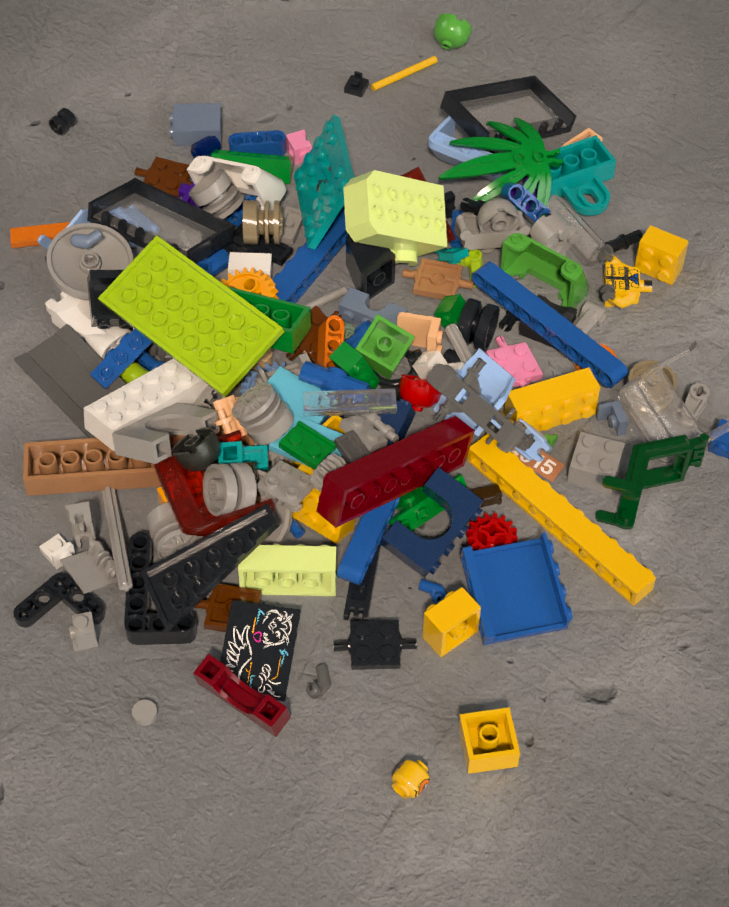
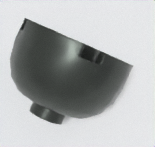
(199, 451)

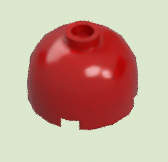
(418, 392)

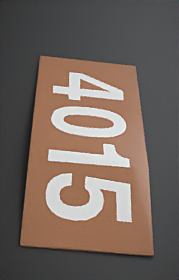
(547, 468)

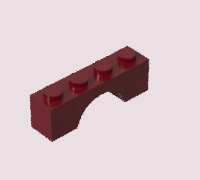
(228, 687)

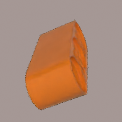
(329, 337)

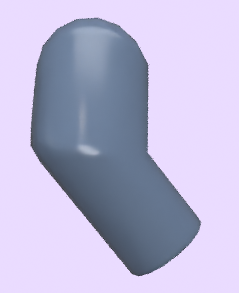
(85, 241)

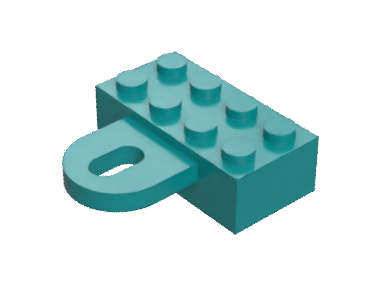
(583, 172)

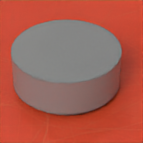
(144, 712)

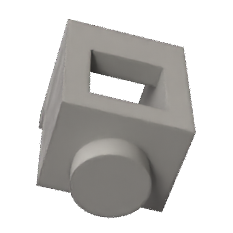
(83, 632)

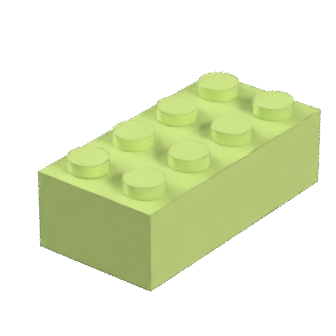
(290, 570)

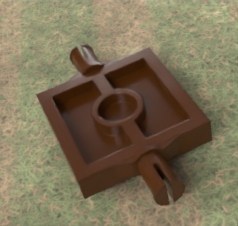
(165, 175)
(310, 342)
(220, 601)

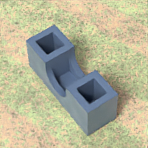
(355, 308)

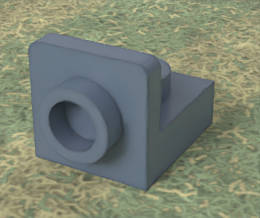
(614, 413)

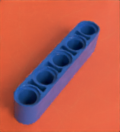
(365, 543)

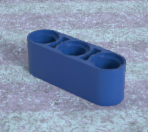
(260, 142)
(519, 200)

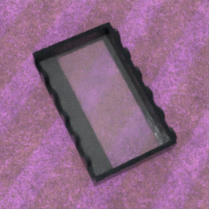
(504, 100)
(145, 211)

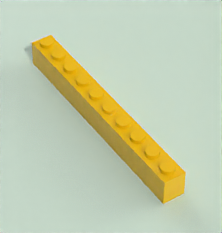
(563, 520)

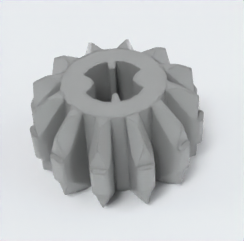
(329, 464)

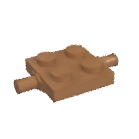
(437, 279)

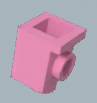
(297, 145)

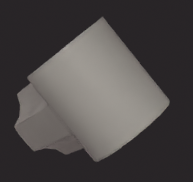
(590, 316)

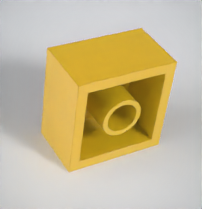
(661, 255)
(451, 621)
(488, 740)

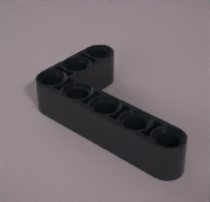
(140, 597)

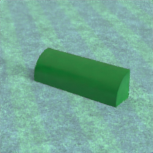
(274, 164)

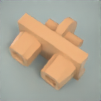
(227, 420)

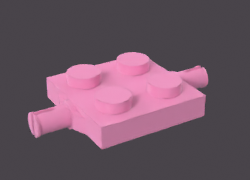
(516, 360)

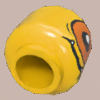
(410, 779)

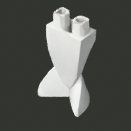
(77, 315)

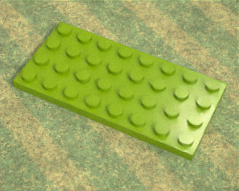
(191, 315)

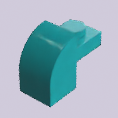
(236, 452)

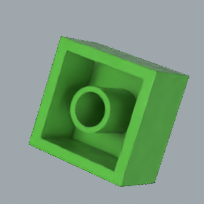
(384, 346)

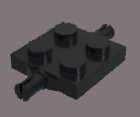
(375, 644)

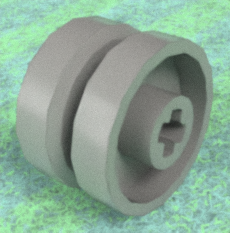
(229, 487)

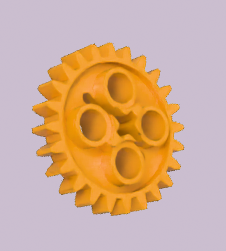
(246, 280)

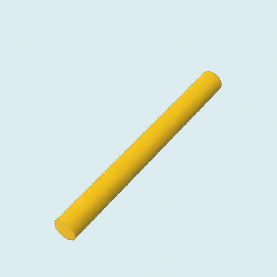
(404, 73)

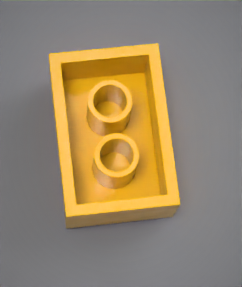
(314, 520)

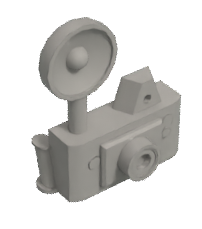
(470, 236)

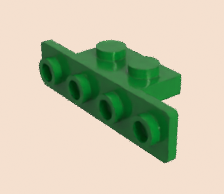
(418, 507)

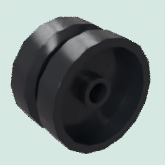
(478, 323)

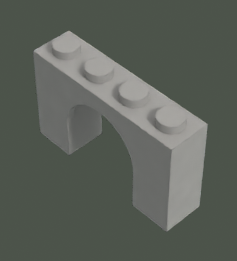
(149, 437)

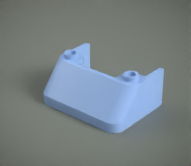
(455, 155)

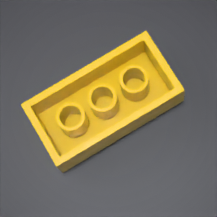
(555, 400)

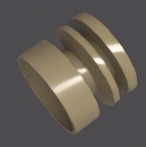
(261, 222)

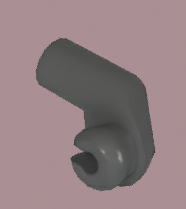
(322, 684)

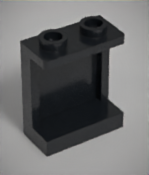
(100, 315)

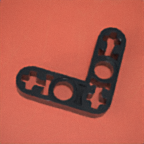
(56, 595)

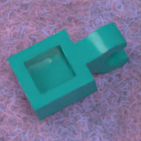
(452, 255)

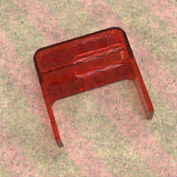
(186, 498)

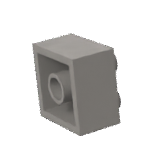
(594, 460)

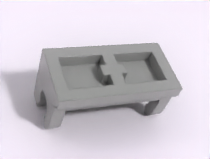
(81, 522)

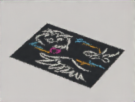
(261, 646)

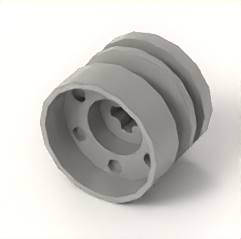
(216, 195)
(263, 414)
(166, 533)

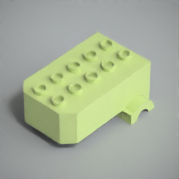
(396, 214)

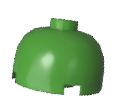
(451, 32)

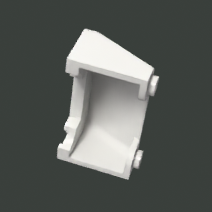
(245, 177)

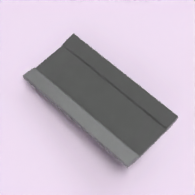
(63, 372)

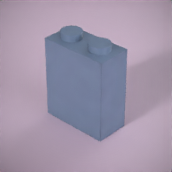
(195, 122)

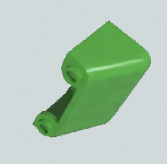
(525, 256)

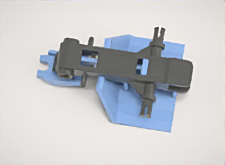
(476, 397)

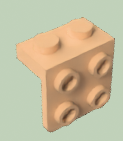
(424, 328)

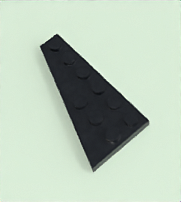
(194, 571)

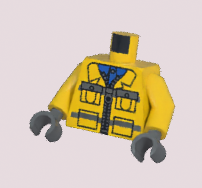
(621, 281)

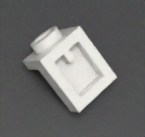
(57, 549)

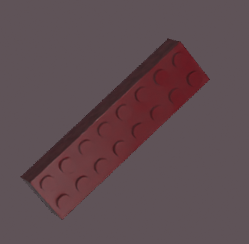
(393, 471)

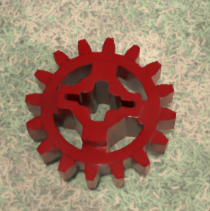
(490, 532)

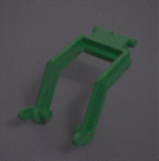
(686, 454)

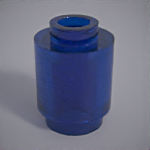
(205, 146)

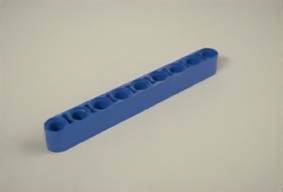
(549, 324)

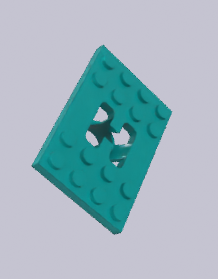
(322, 207)

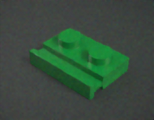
(307, 445)

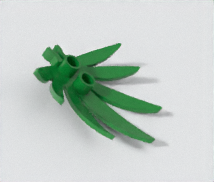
(521, 160)

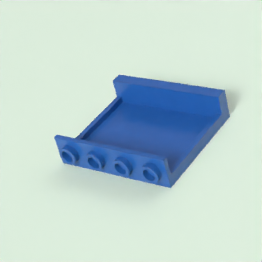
(516, 590)

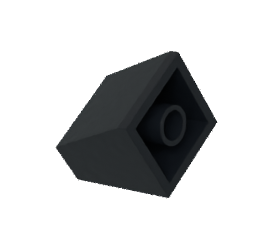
(370, 266)

